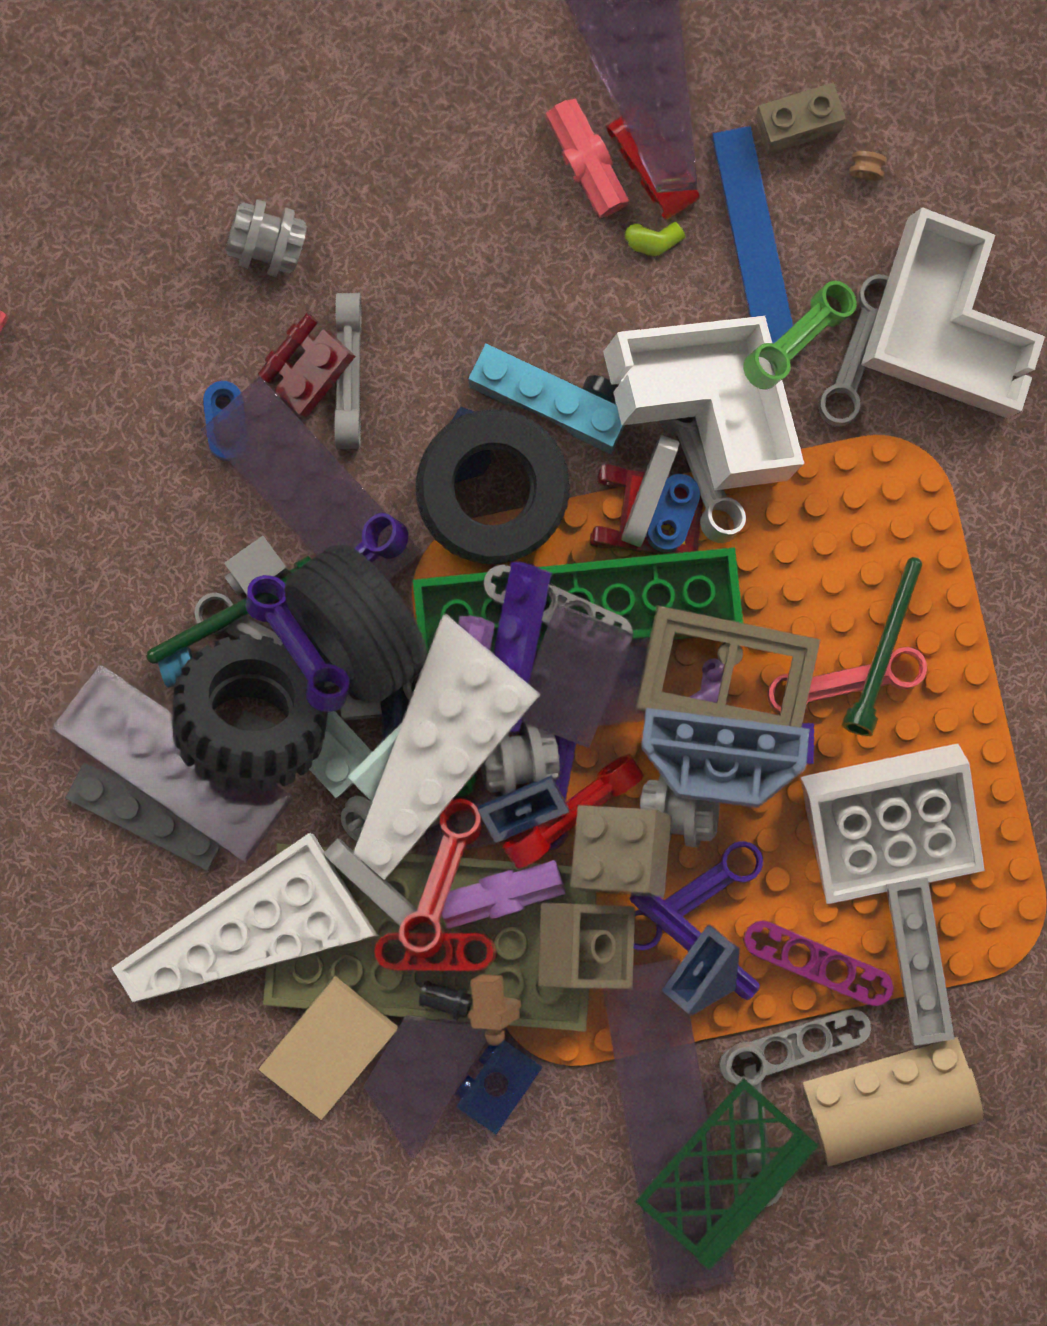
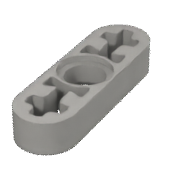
(650, 490)
(369, 882)

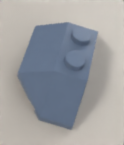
(723, 756)

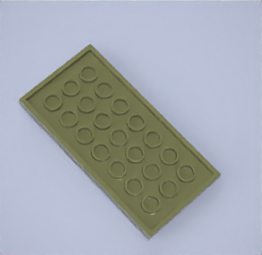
(397, 992)

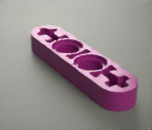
(818, 961)

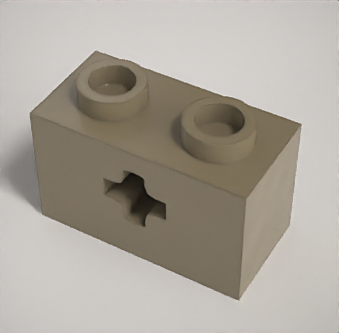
(800, 118)

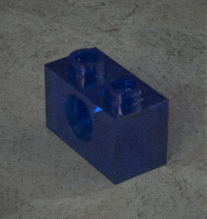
(491, 1109)

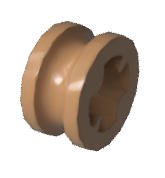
(868, 165)

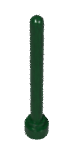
(211, 624)
(861, 717)

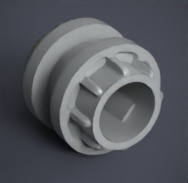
(266, 238)
(521, 760)
(689, 817)

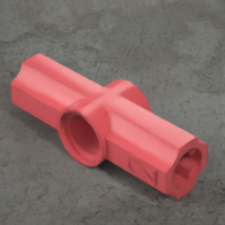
(587, 157)

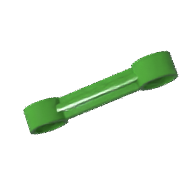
(799, 335)

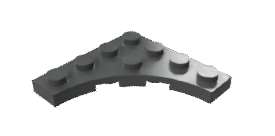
(136, 812)

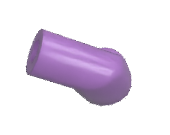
(711, 681)

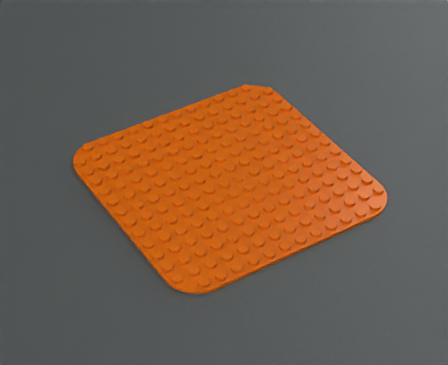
(825, 566)

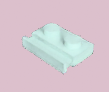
(339, 756)

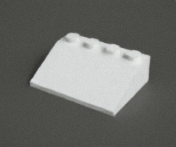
(893, 822)

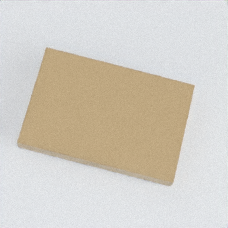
(328, 1048)

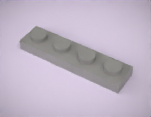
(920, 961)

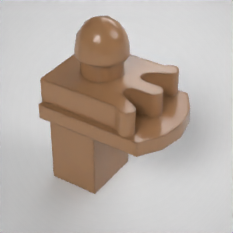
(491, 1008)

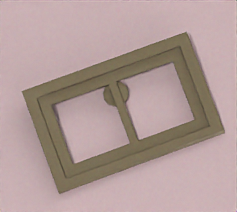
(730, 653)

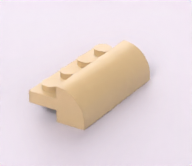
(893, 1101)

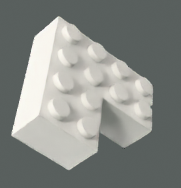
(928, 322)
(702, 375)

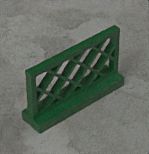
(752, 1199)

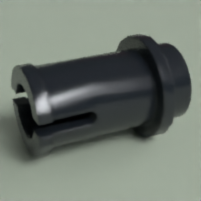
(447, 1000)

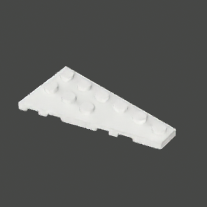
(450, 728)
(268, 917)

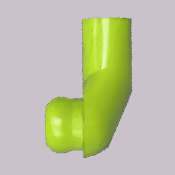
(653, 242)

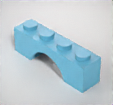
(542, 393)

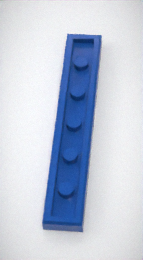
(752, 229)

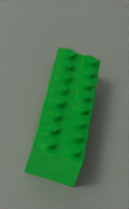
(630, 587)

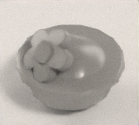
(355, 815)

